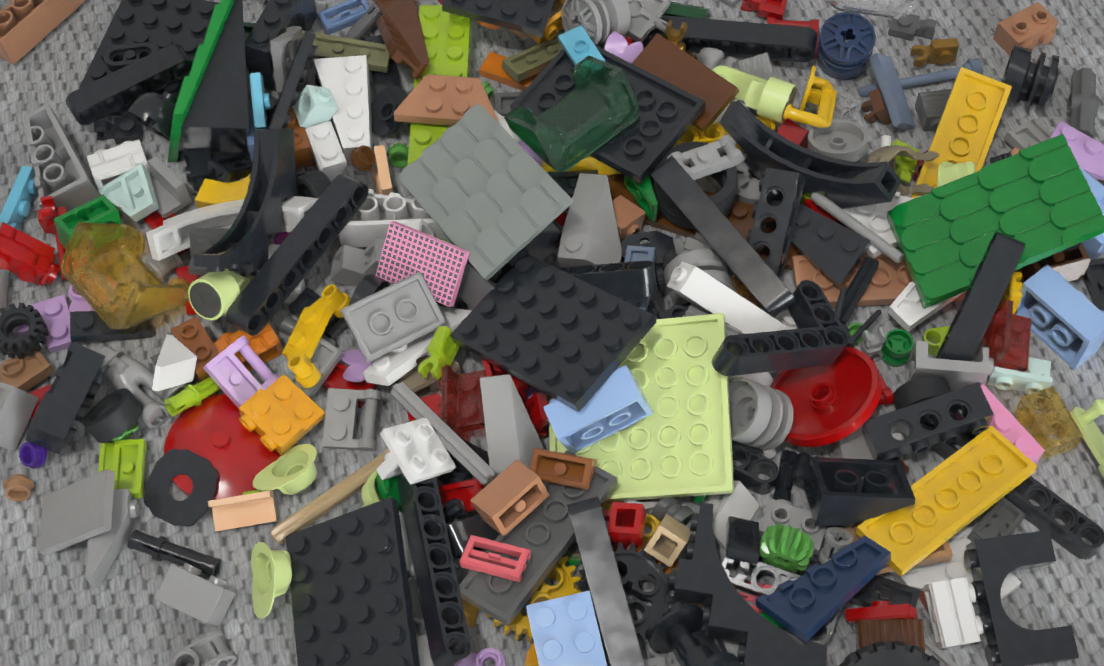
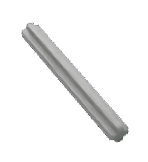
(448, 437)

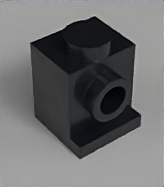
(196, 168)

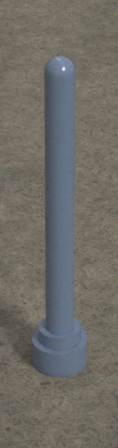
(973, 65)

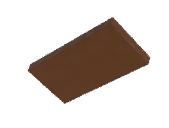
(687, 73)

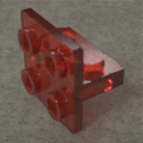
(1008, 338)
(461, 401)

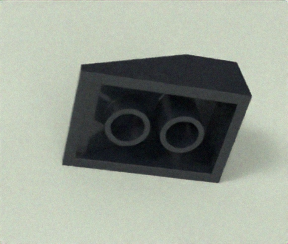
(855, 489)

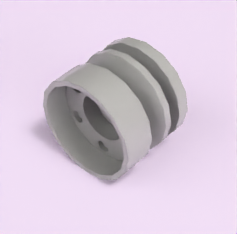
(597, 17)
(758, 414)

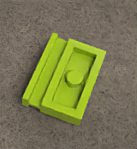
(128, 462)

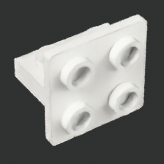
(414, 452)

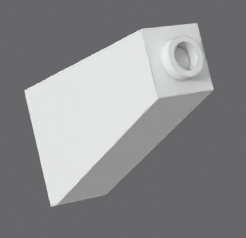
(716, 298)

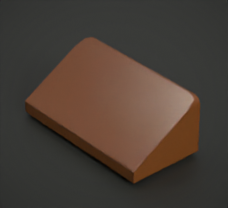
(563, 468)

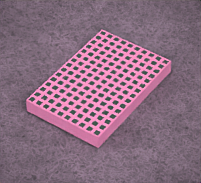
(413, 251)

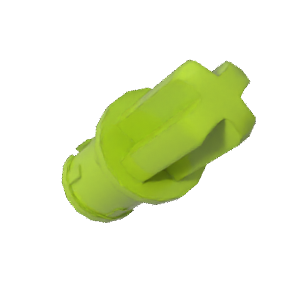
(191, 396)

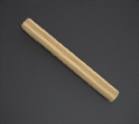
(326, 501)

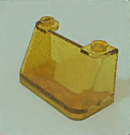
(114, 281)

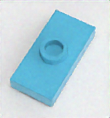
(578, 45)
(260, 101)

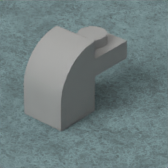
(352, 264)

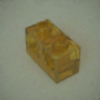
(1054, 421)

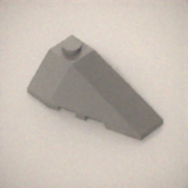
(590, 226)
(507, 424)

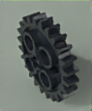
(638, 568)

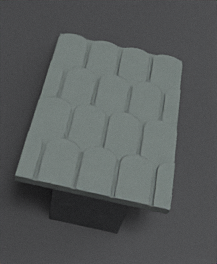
(487, 193)

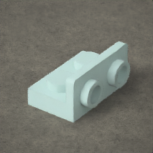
(1032, 380)

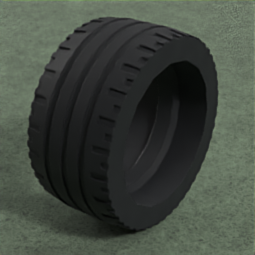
(723, 199)

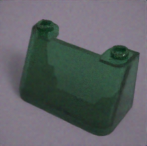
(582, 119)

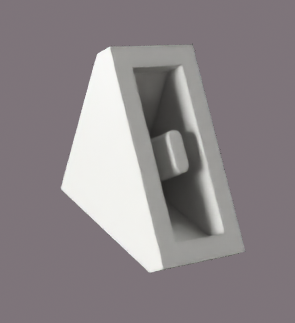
(174, 365)

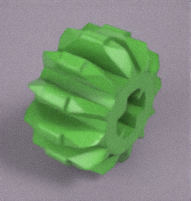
(786, 548)

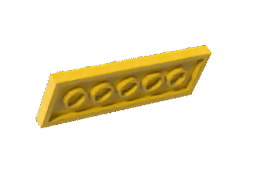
(966, 124)
(949, 499)

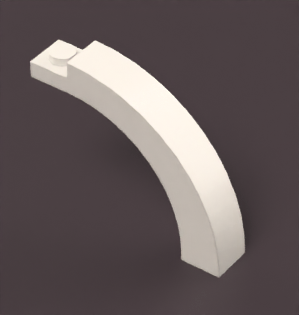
(175, 231)

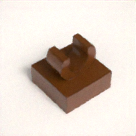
(878, 108)

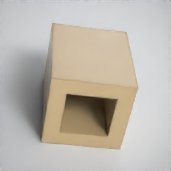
(668, 540)

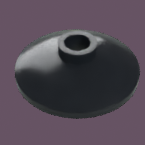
(383, 110)

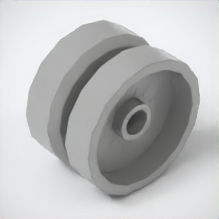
(841, 140)
(704, 259)

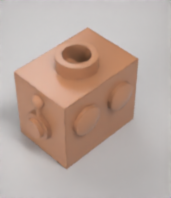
(628, 217)

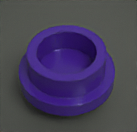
(32, 455)

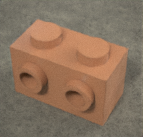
(1026, 29)
(510, 497)

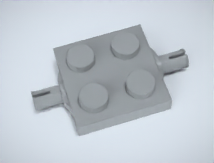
(645, 17)

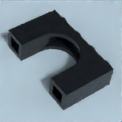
(273, 22)
(1007, 642)

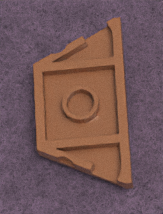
(442, 100)

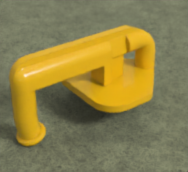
(818, 92)

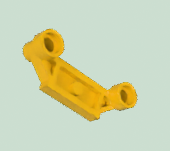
(309, 332)

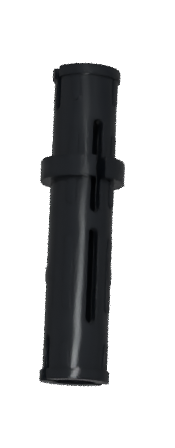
(161, 548)

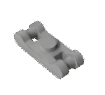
(706, 159)

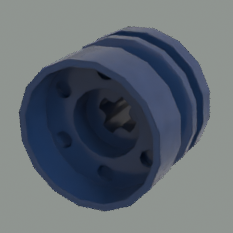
(845, 59)

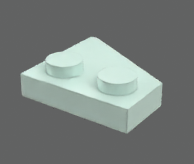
(132, 193)

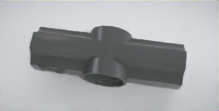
(1083, 102)

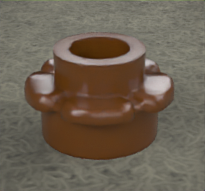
(362, 158)

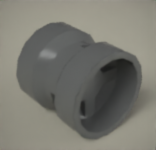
(674, 509)

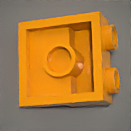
(280, 415)

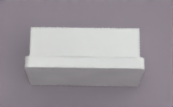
(736, 504)

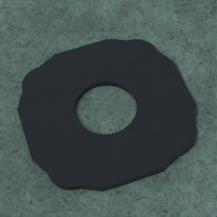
(194, 507)

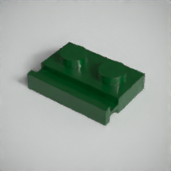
(687, 10)

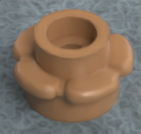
(18, 487)

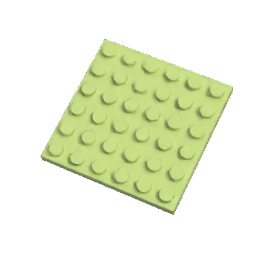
(688, 438)

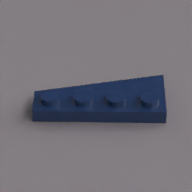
(824, 589)

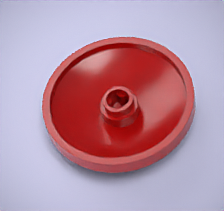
(830, 398)
(220, 437)

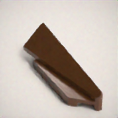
(403, 34)

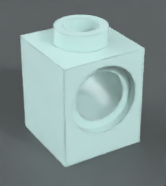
(314, 106)

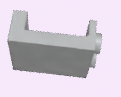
(956, 372)

